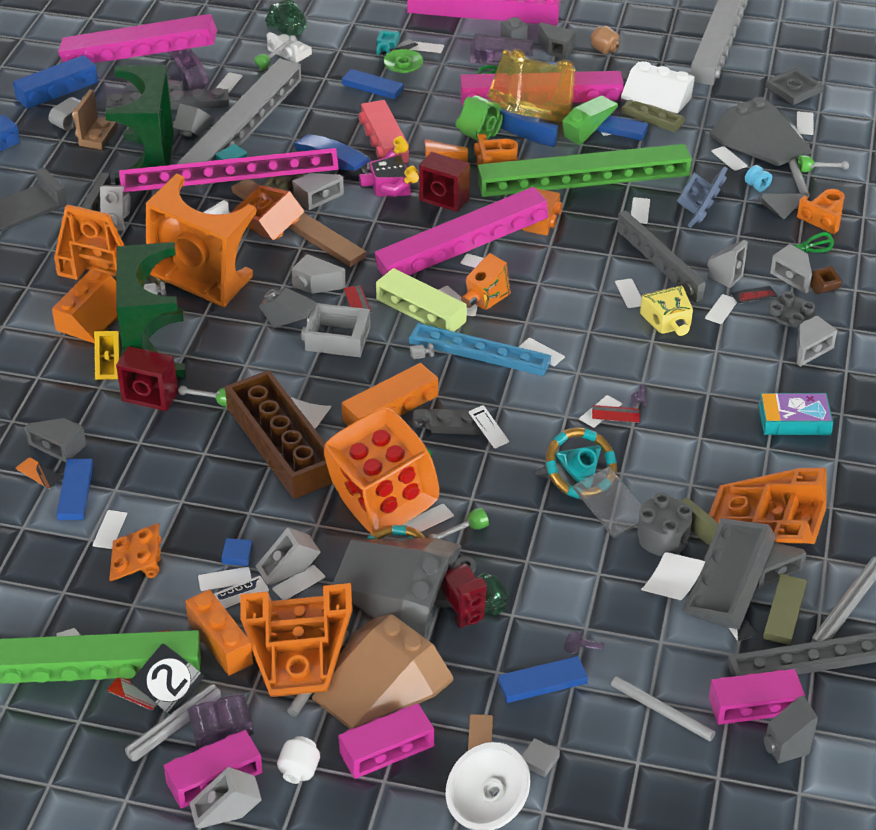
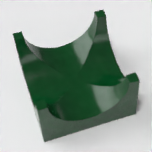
(147, 116)
(139, 310)

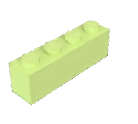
(420, 301)

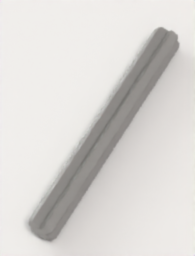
(847, 603)

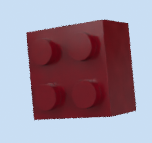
(444, 181)
(147, 378)

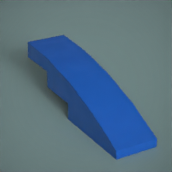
(529, 128)
(346, 156)

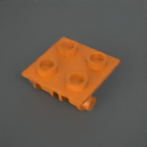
(136, 553)

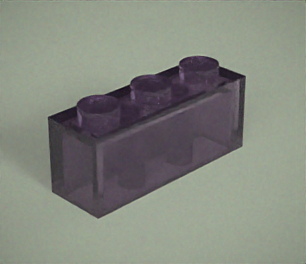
(490, 48)
(189, 68)

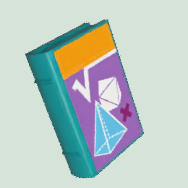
(795, 414)

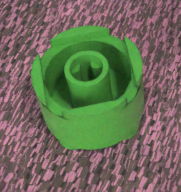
(479, 117)

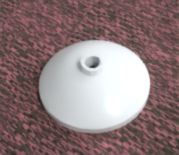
(477, 779)

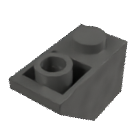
(556, 40)

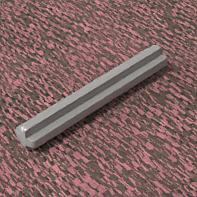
(169, 724)

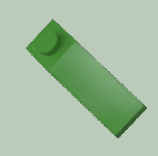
(587, 118)

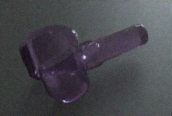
(639, 396)
(575, 640)

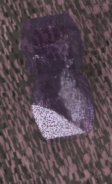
(219, 719)

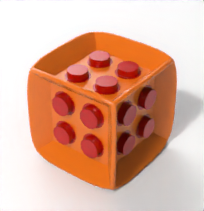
(382, 470)

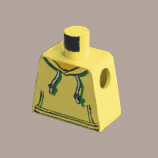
(668, 310)

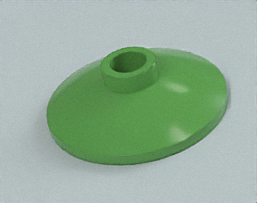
(403, 60)

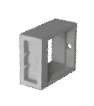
(340, 317)

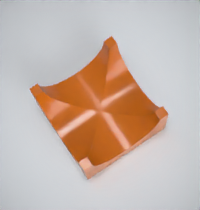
(203, 245)

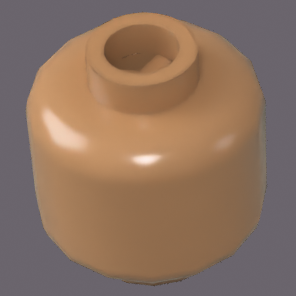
(605, 39)

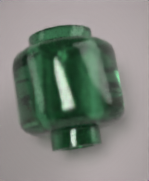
(496, 594)

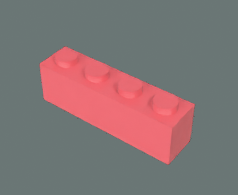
(381, 127)

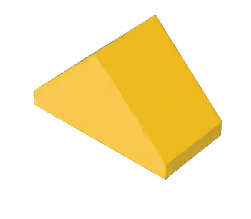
(107, 354)

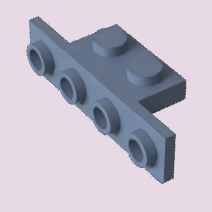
(699, 193)

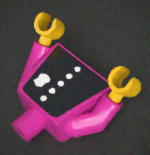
(390, 175)

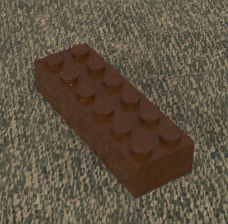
(279, 433)

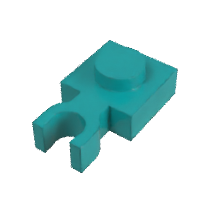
(387, 40)

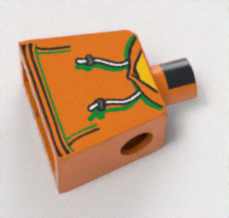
(487, 283)

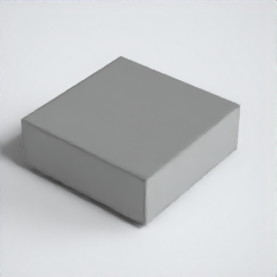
(540, 757)

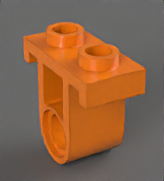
(495, 150)
(824, 210)

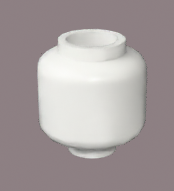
(298, 759)

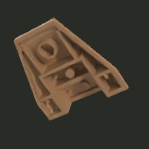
(381, 672)

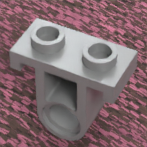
(115, 204)

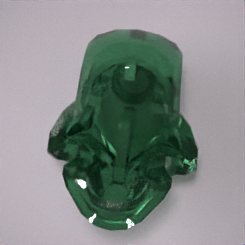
(286, 18)

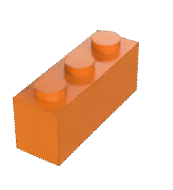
(219, 632)

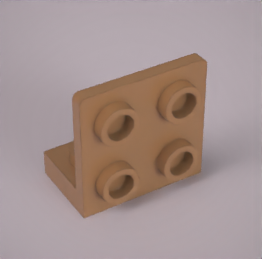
(91, 129)

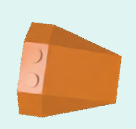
(86, 243)
(786, 501)
(297, 638)

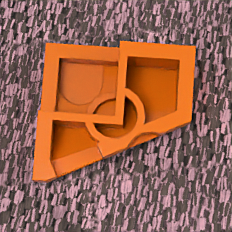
(453, 151)

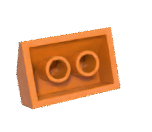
(87, 306)

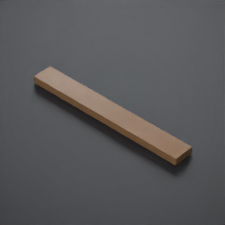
(313, 231)

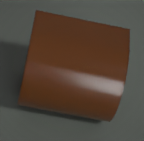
(825, 280)

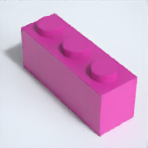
(753, 695)
(386, 740)
(194, 772)

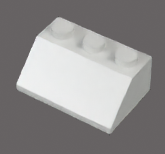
(659, 87)

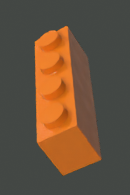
(398, 393)

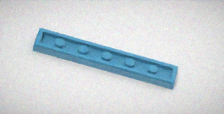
(481, 349)

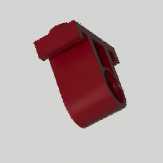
(465, 594)

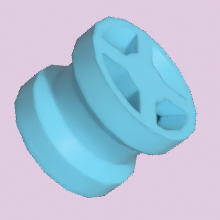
(758, 178)

